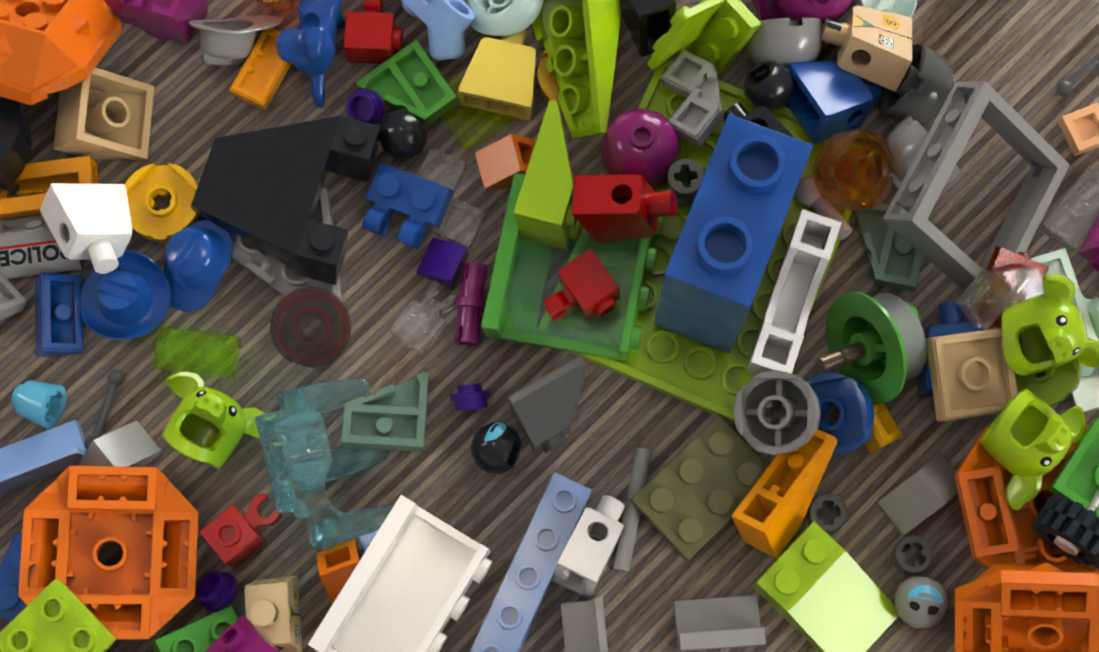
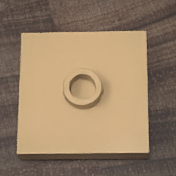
(969, 374)

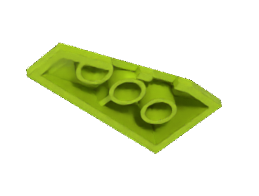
(582, 56)

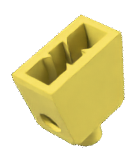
(501, 77)

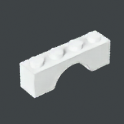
(794, 294)

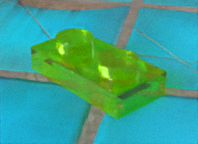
(197, 352)

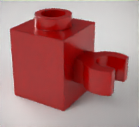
(371, 34)
(585, 286)
(236, 534)

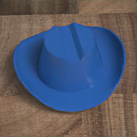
(127, 300)

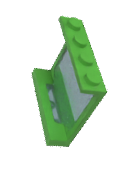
(528, 275)

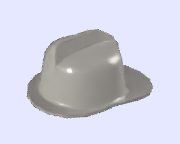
(231, 39)

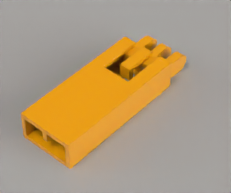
(36, 180)

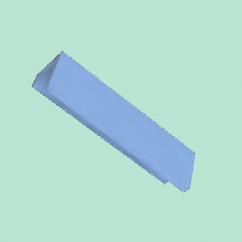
(41, 456)

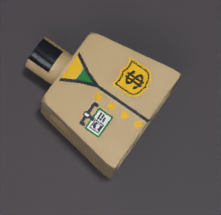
(872, 44)
(275, 611)

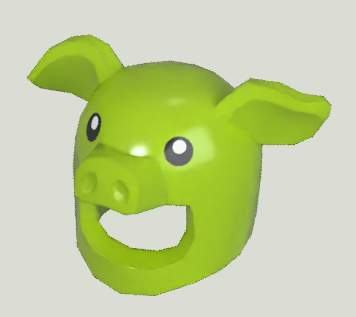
(1049, 330)
(206, 421)
(1030, 442)

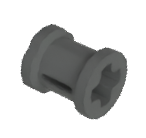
(692, 172)

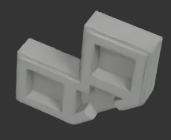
(703, 106)

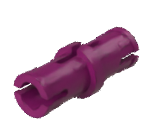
(470, 304)

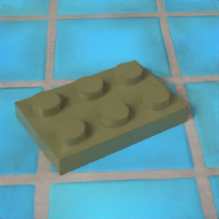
(700, 488)

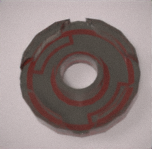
(315, 303)

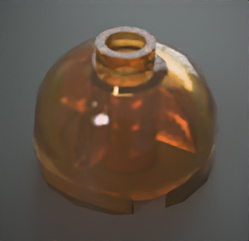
(853, 170)

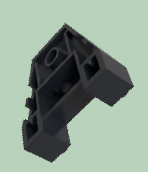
(271, 183)

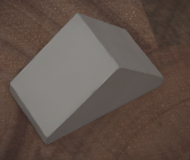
(122, 448)
(920, 495)

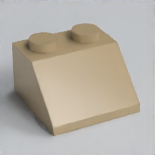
(105, 118)

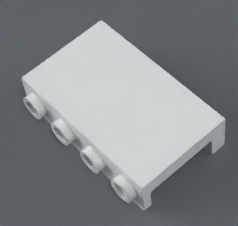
(404, 586)

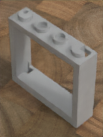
(939, 157)

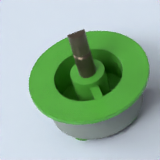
(875, 342)

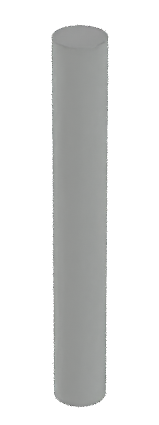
(631, 513)

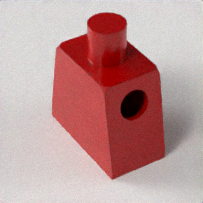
(619, 206)

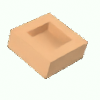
(1081, 129)

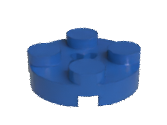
(855, 408)

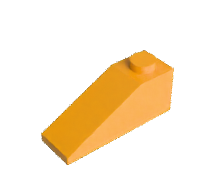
(782, 495)

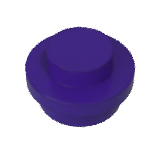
(365, 106)
(470, 397)
(217, 590)

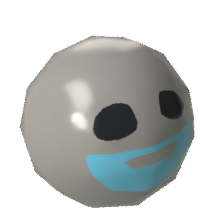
(921, 602)

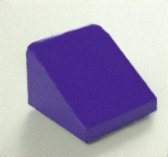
(443, 262)

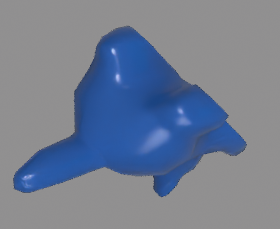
(312, 44)

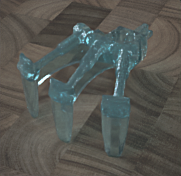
(302, 461)

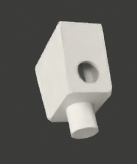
(89, 222)
(586, 558)

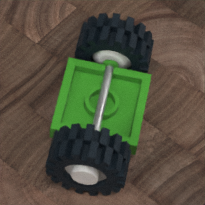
(1072, 515)

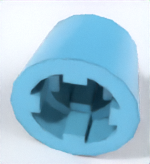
(40, 402)

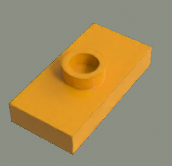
(261, 72)

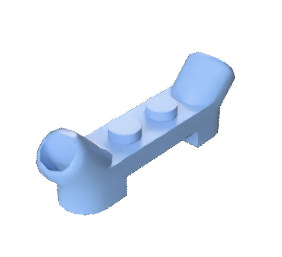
(445, 25)

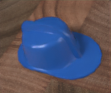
(196, 264)

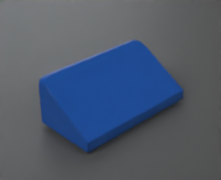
(58, 314)

